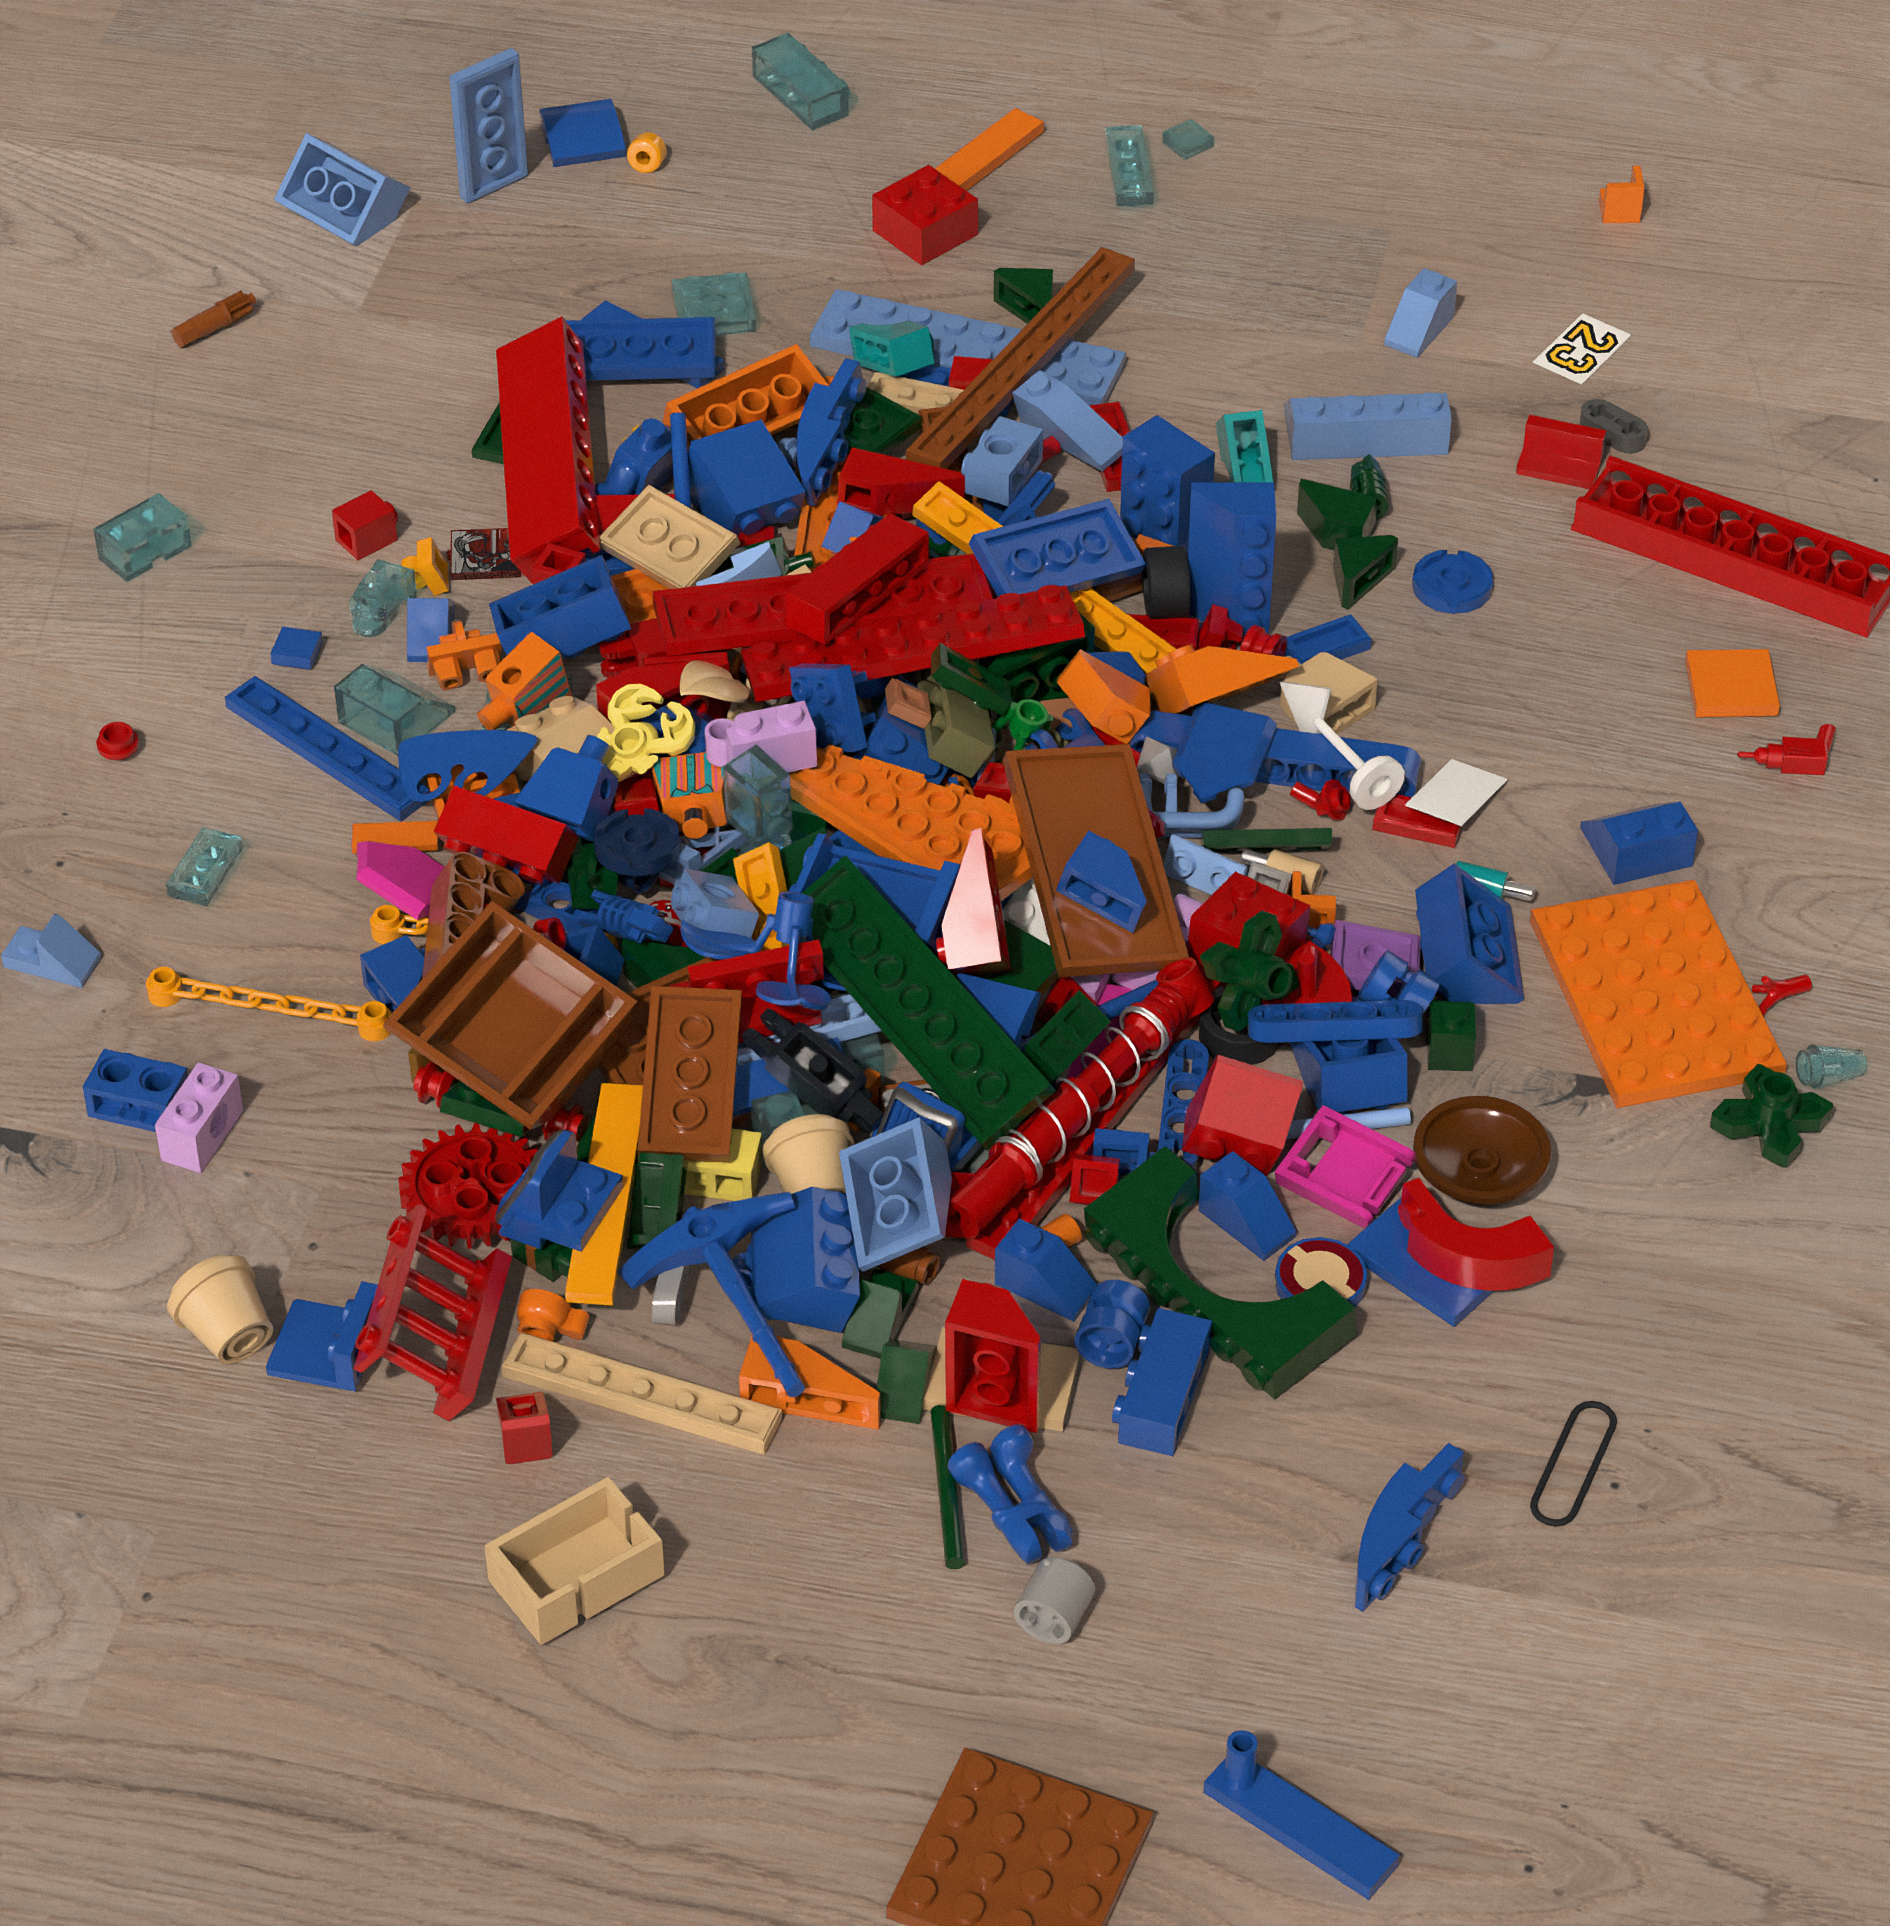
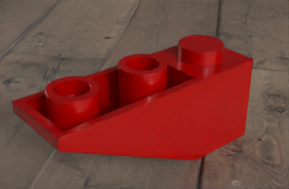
(890, 483)

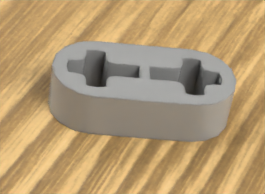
(670, 1295)

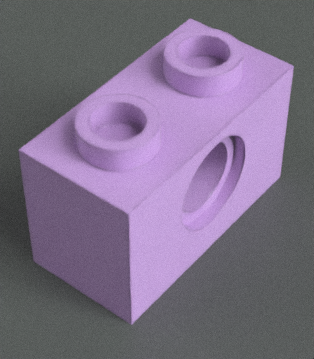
(199, 1117)

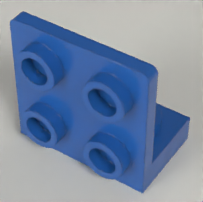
(320, 1341)

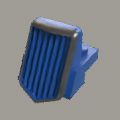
(911, 1102)
(557, 1197)

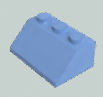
(340, 191)

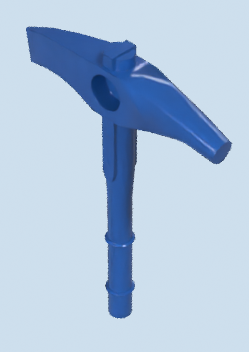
(707, 1238)

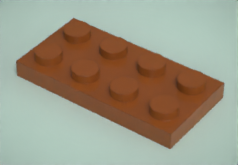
(690, 1073)

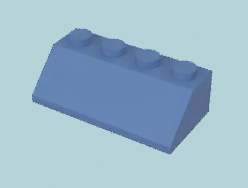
(1368, 425)

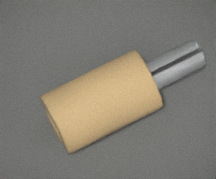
(1310, 871)

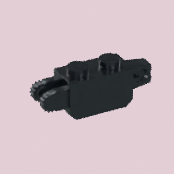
(815, 1071)

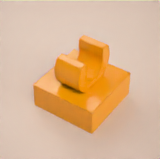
(430, 565)

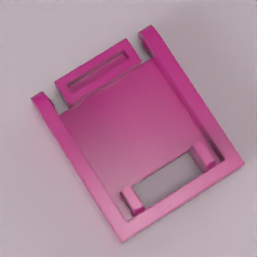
(1353, 1174)

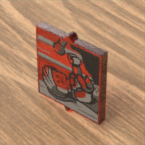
(481, 555)

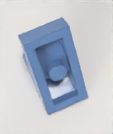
(53, 954)

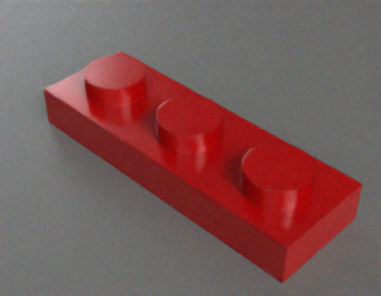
(750, 969)

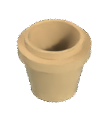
(807, 1153)
(221, 1307)

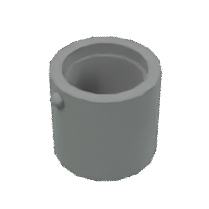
(1054, 1600)

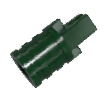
(1369, 480)

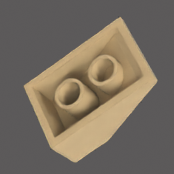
(561, 726)

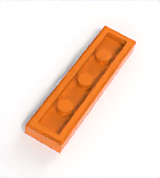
(991, 148)

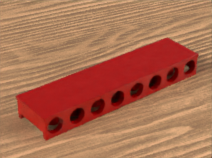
(546, 444)
(1735, 550)

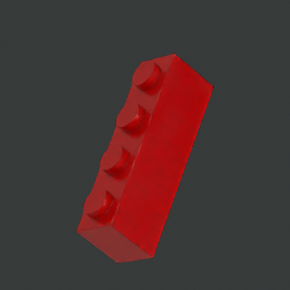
(856, 578)

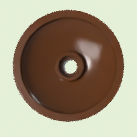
(1482, 1149)

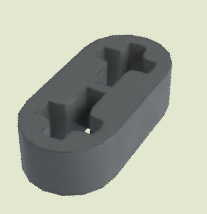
(1623, 430)

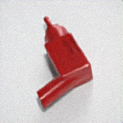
(1796, 754)

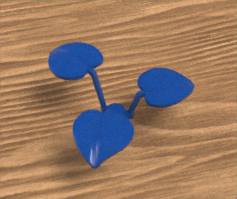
(791, 923)

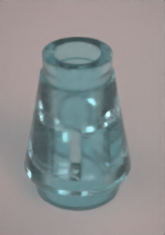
(1828, 1065)

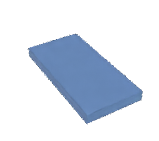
(489, 125)

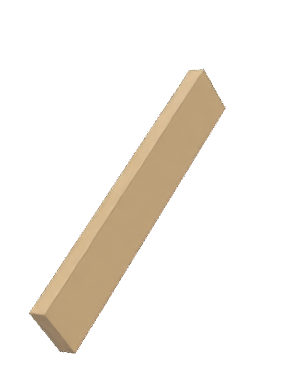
(642, 1393)

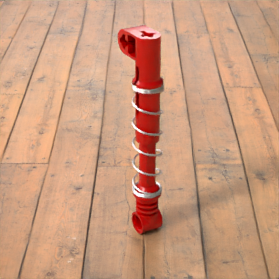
(1020, 1159)

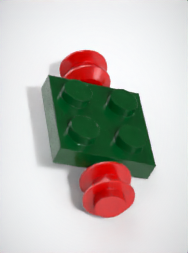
(463, 1102)

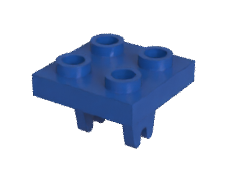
(832, 703)

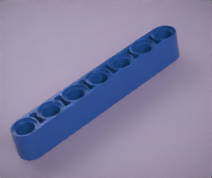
(1294, 754)

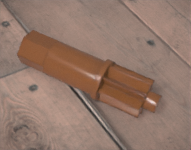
(214, 318)

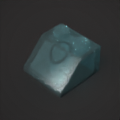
(387, 707)

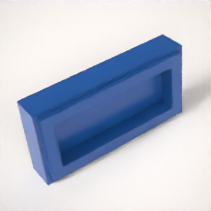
(1338, 637)

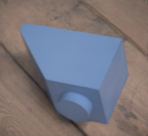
(1422, 312)

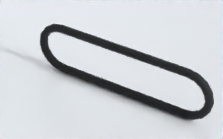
(1590, 1475)

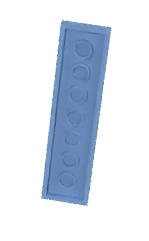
(1081, 366)

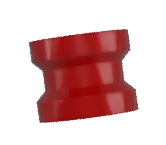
(1259, 641)

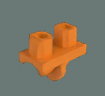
(461, 652)

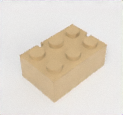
(574, 1560)

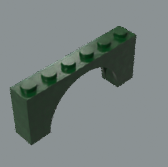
(1268, 1340)

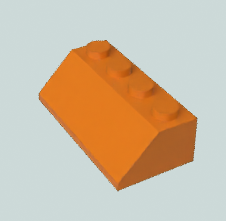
(765, 390)

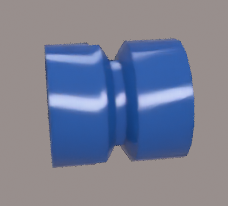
(1416, 985)
(1112, 1324)

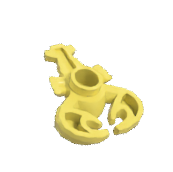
(636, 742)

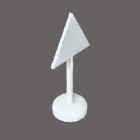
(1374, 780)

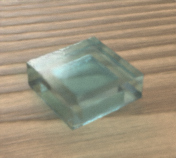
(1188, 139)

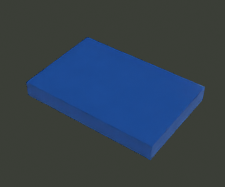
(1385, 1254)

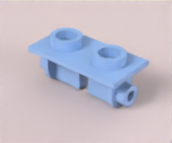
(1198, 865)

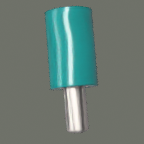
(1498, 881)

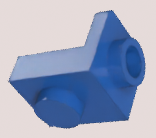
(1128, 1146)

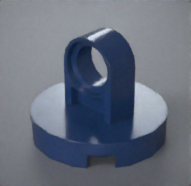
(637, 846)

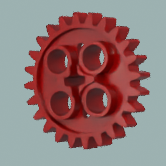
(463, 1182)

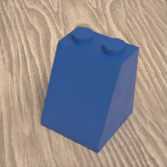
(743, 479)

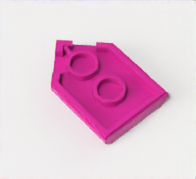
(398, 875)

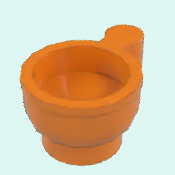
(550, 1315)

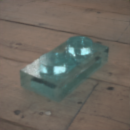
(204, 866)

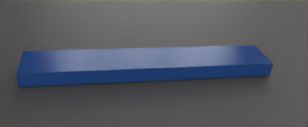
(324, 746)

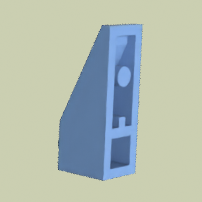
(1064, 415)

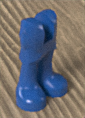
(1009, 1455)

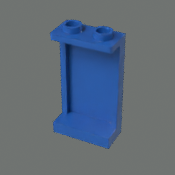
(912, 890)

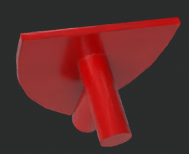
(1318, 976)

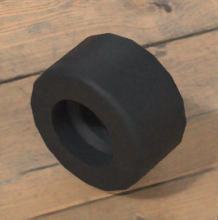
(1166, 582)

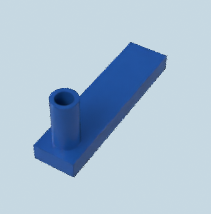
(1298, 1819)

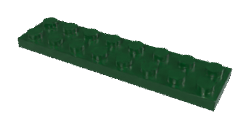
(922, 1006)

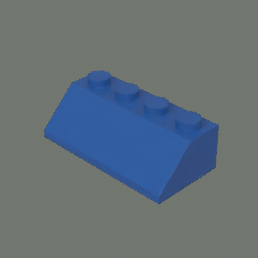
(1232, 550)

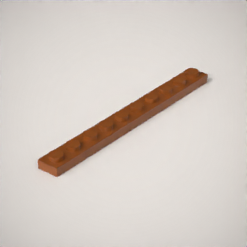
(1021, 359)

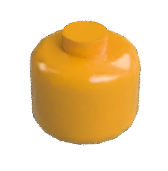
(646, 152)

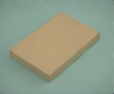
(668, 540)
(1057, 1381)

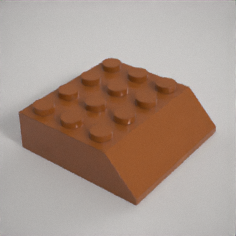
(513, 1017)

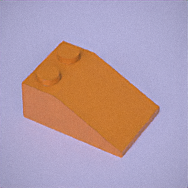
(1210, 675)

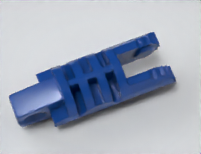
(626, 918)

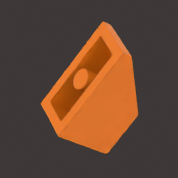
(1106, 696)

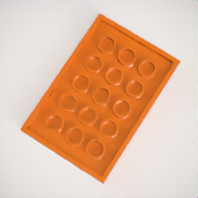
(1655, 992)

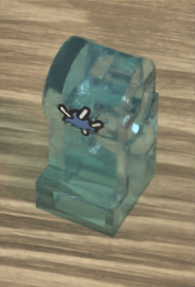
(379, 596)

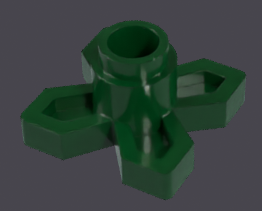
(1250, 970)
(1772, 1112)

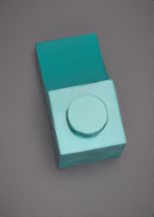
(892, 347)
(1244, 446)

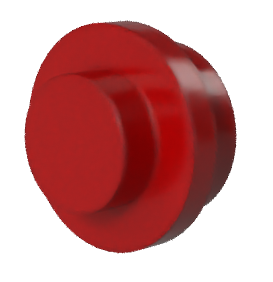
(117, 741)

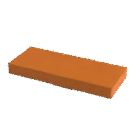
(409, 834)

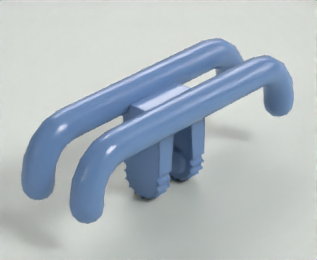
(1193, 823)

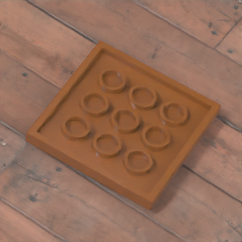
(1018, 1851)

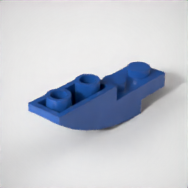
(821, 428)
(1397, 1522)

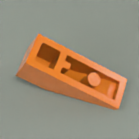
(828, 1392)

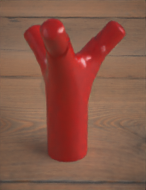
(1780, 989)

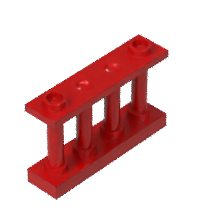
(474, 1313)

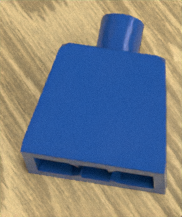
(572, 788)

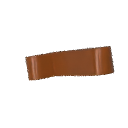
(459, 898)

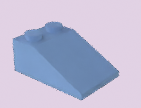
(896, 1191)

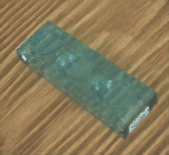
(1129, 165)

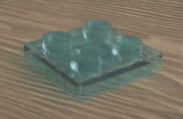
(717, 296)

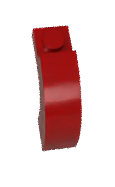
(1469, 1255)

